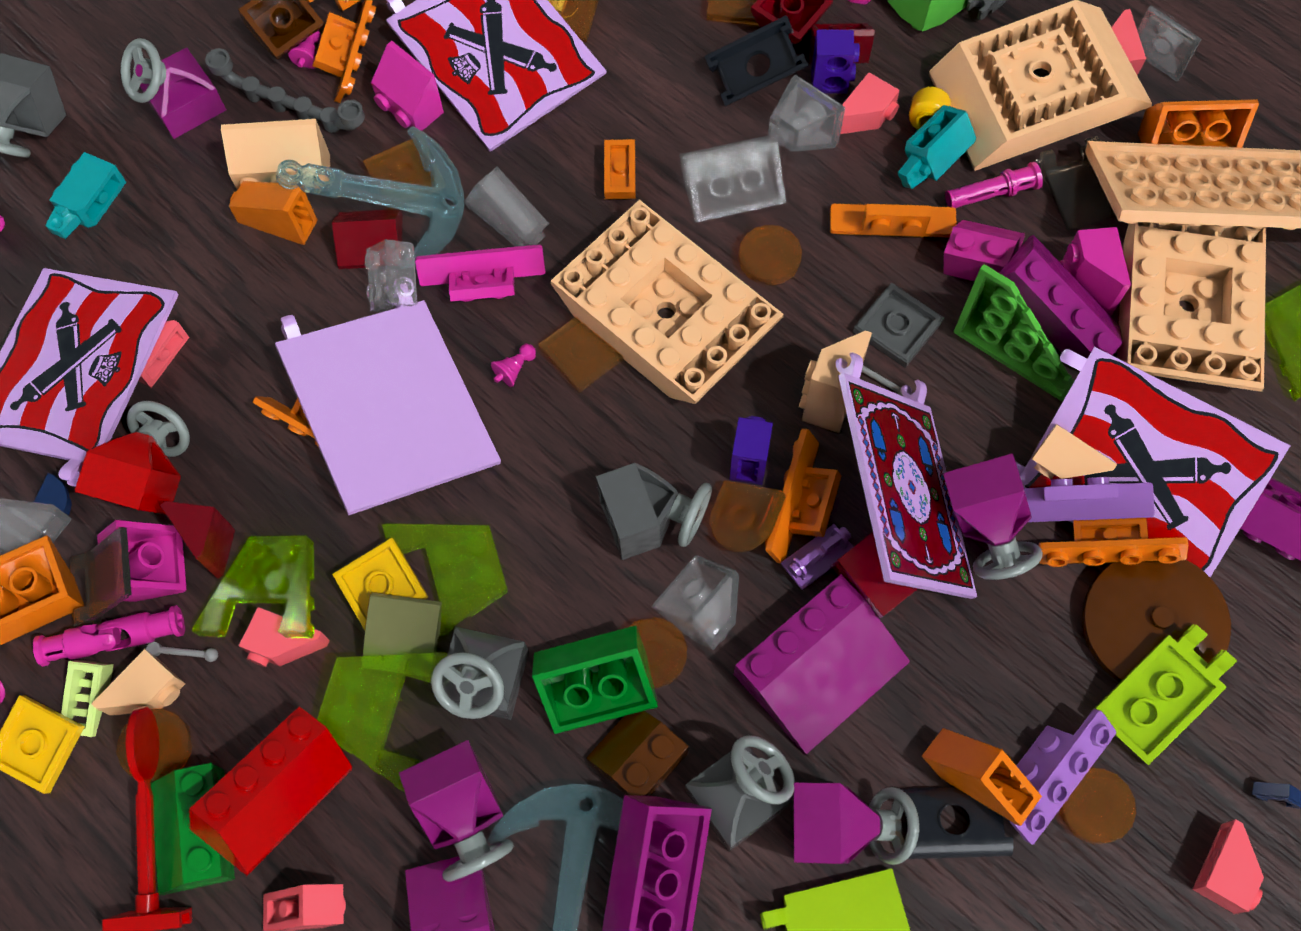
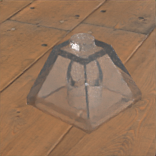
(1167, 42)
(806, 118)
(702, 601)

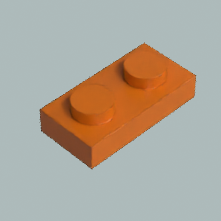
(619, 169)

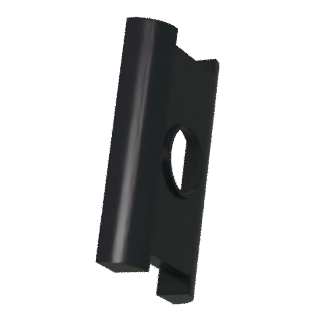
(733, 59)
(982, 838)

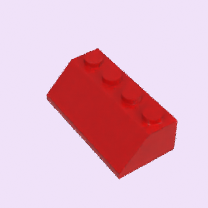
(270, 791)

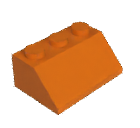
(1198, 123)
(34, 589)

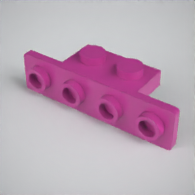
(480, 272)

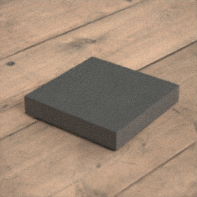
(899, 324)

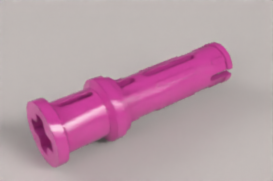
(1006, 184)

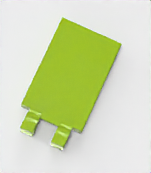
(1165, 693)
(848, 905)

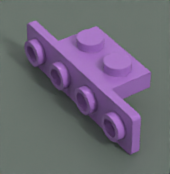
(1090, 501)
(1058, 765)

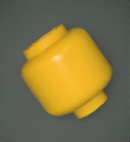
(926, 104)

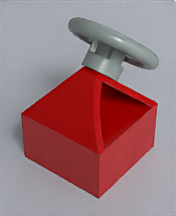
(137, 466)

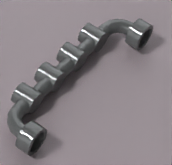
(349, 113)

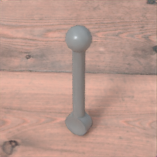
(882, 380)
(156, 649)

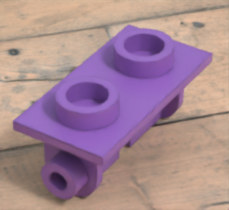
(817, 556)

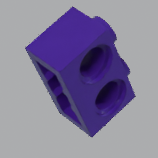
(833, 60)
(750, 450)

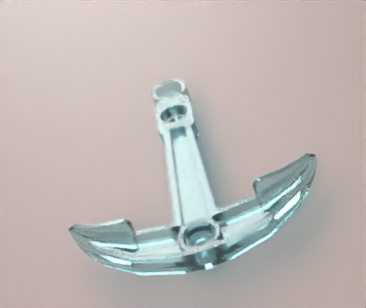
(393, 194)
(580, 836)

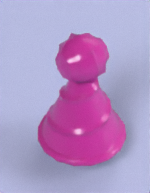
(304, 53)
(509, 368)

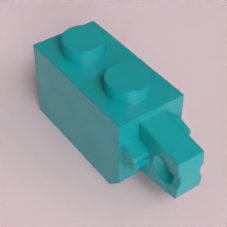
(936, 146)
(84, 195)

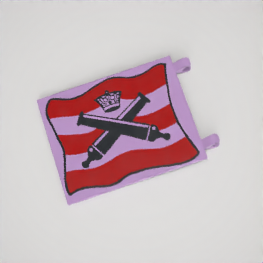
(496, 59)
(76, 363)
(1198, 458)

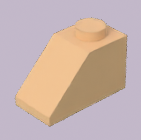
(1069, 456)
(141, 684)

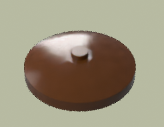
(1142, 603)

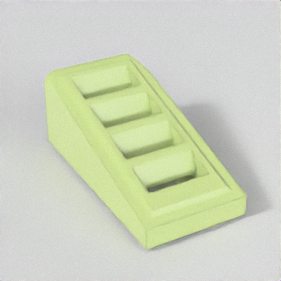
(75, 681)

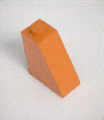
(274, 210)
(982, 774)

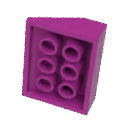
(821, 664)

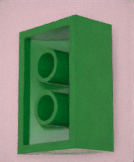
(594, 679)
(181, 855)

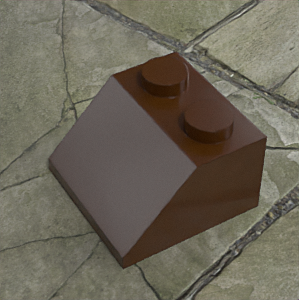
(280, 23)
(638, 754)

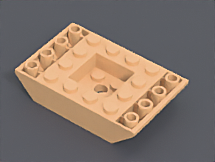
(1021, 112)
(653, 266)
(1223, 280)

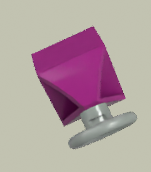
(172, 86)
(993, 510)
(454, 806)
(838, 825)

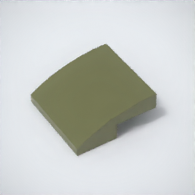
(401, 625)

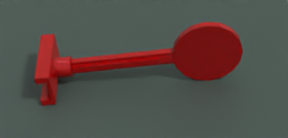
(143, 759)

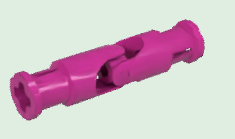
(91, 639)

